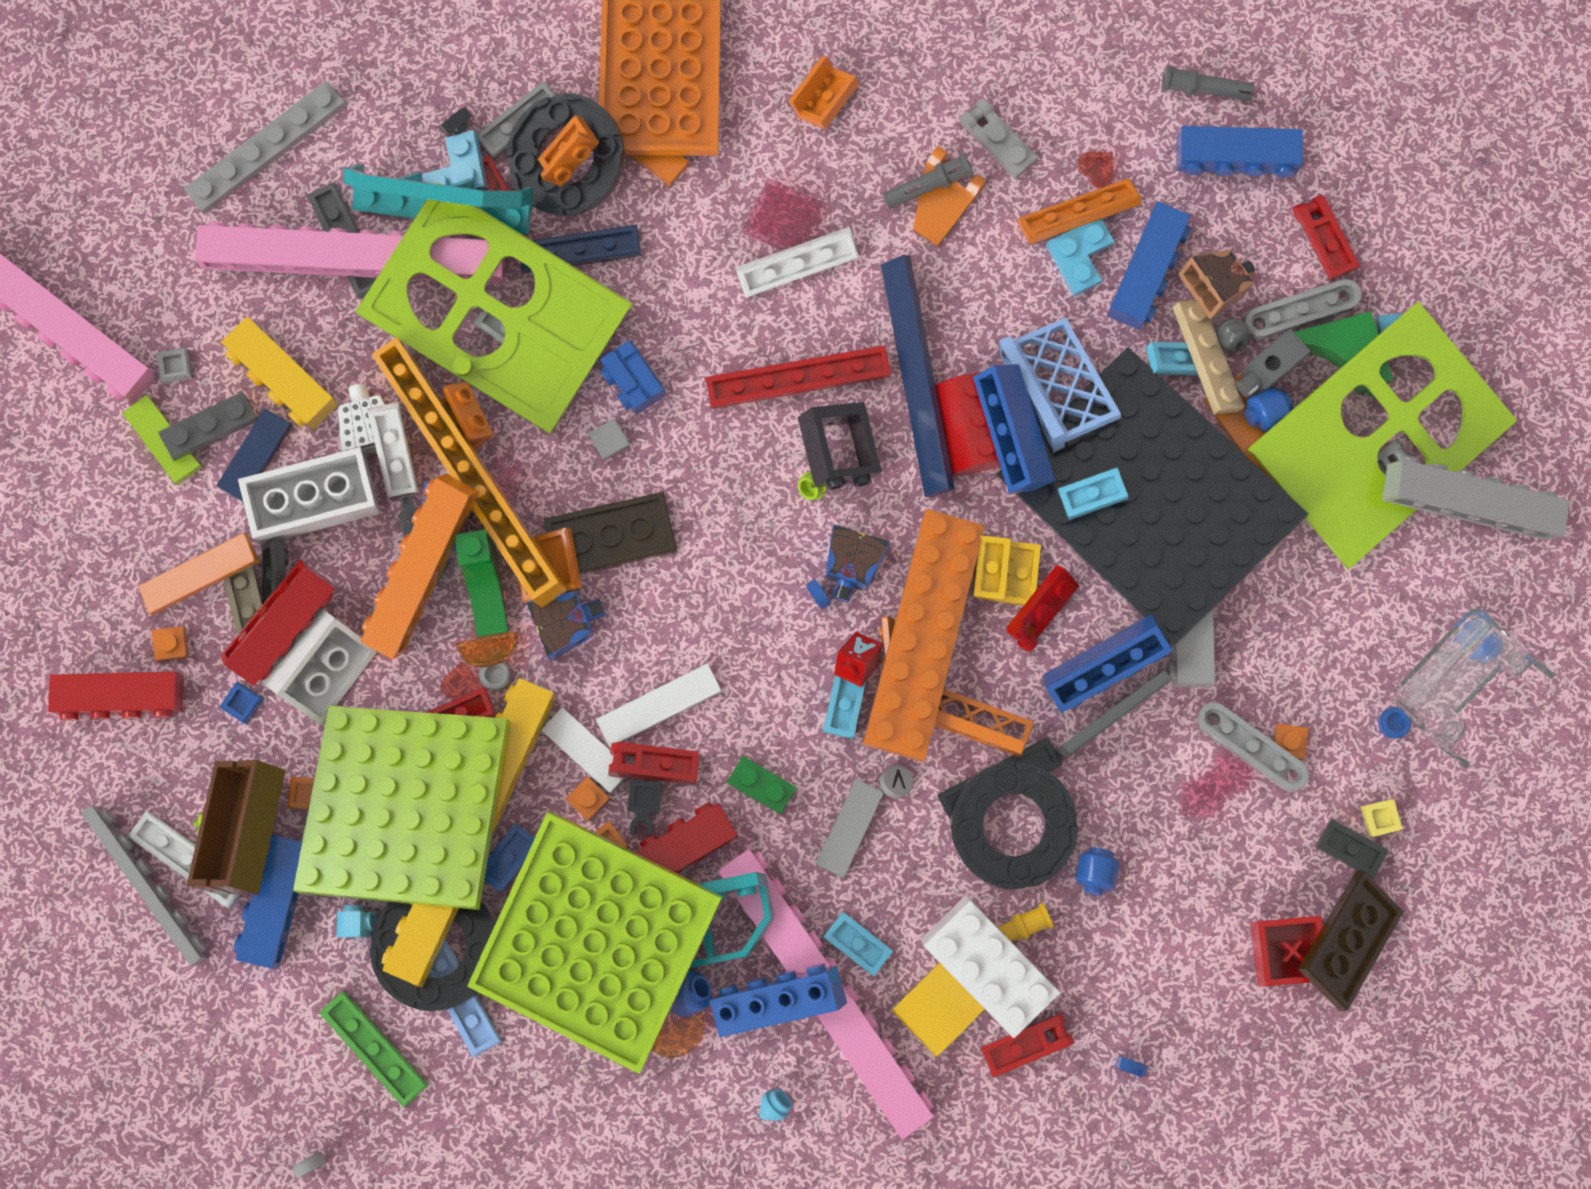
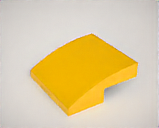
(1006, 570)
(937, 1009)

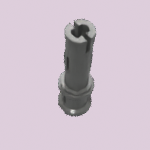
(1193, 82)
(930, 181)

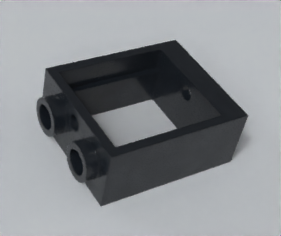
(817, 450)

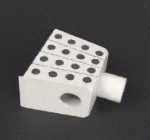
(354, 420)

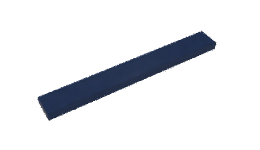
(917, 376)

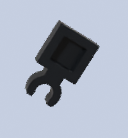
(644, 800)

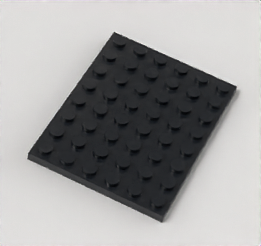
(1193, 509)

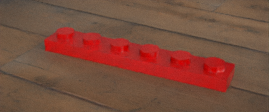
(798, 377)

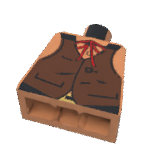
(1217, 280)

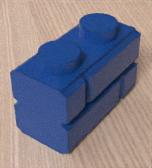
(632, 377)

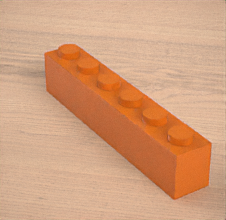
(418, 566)

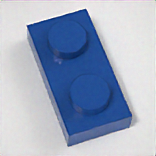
(508, 857)

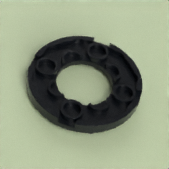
(529, 136)
(1059, 825)
(437, 993)

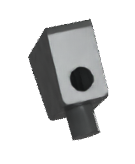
(1272, 364)

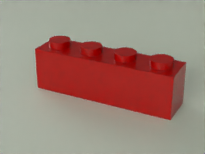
(277, 623)
(116, 694)
(690, 840)

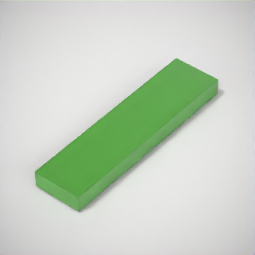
(374, 1048)

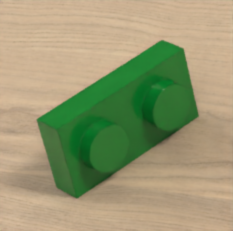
(761, 785)

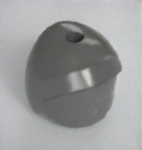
(1233, 335)

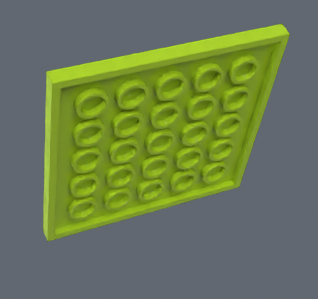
(403, 807)
(594, 941)

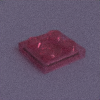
(781, 216)

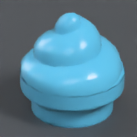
(775, 1105)

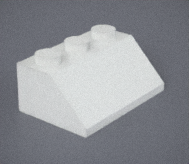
(319, 666)

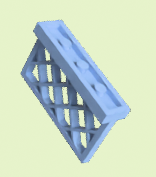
(1044, 409)

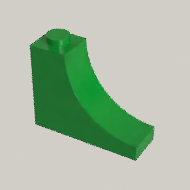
(1342, 340)
(482, 575)

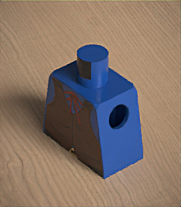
(853, 560)
(564, 622)

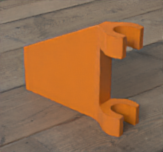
(942, 207)

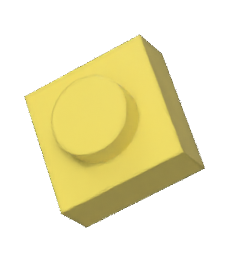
(1381, 818)

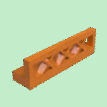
(979, 733)

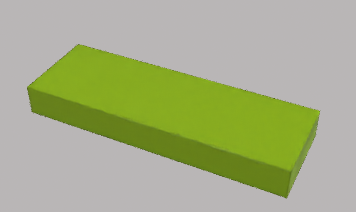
(147, 422)

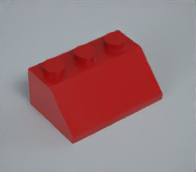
(965, 426)

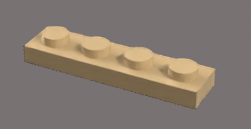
(1208, 358)

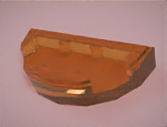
(488, 650)
(680, 1037)

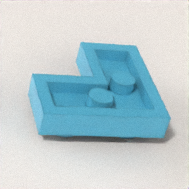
(464, 160)
(1072, 254)

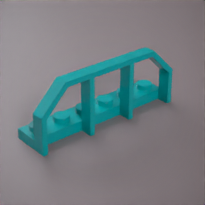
(408, 193)
(744, 886)

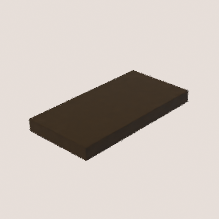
(618, 532)
(1351, 940)

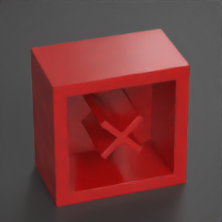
(1281, 948)

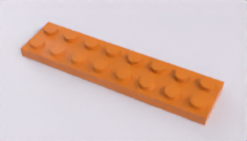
(924, 635)

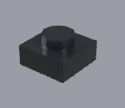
(456, 123)

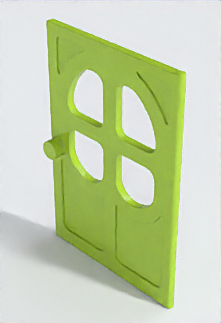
(546, 342)
(1339, 473)

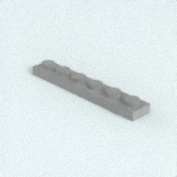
(265, 147)
(154, 895)

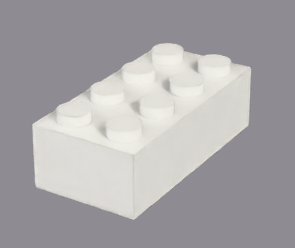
(309, 496)
(990, 966)

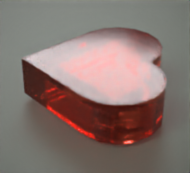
(1097, 167)
(460, 682)

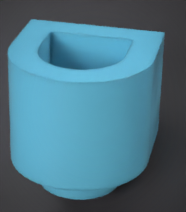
(355, 922)

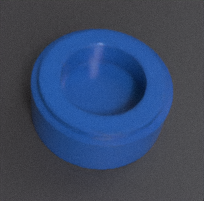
(818, 594)
(1394, 723)

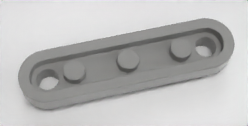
(1303, 308)
(1253, 747)

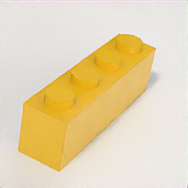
(279, 373)

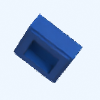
(241, 702)

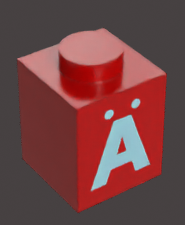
(858, 659)

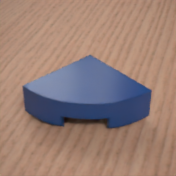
(1131, 1066)

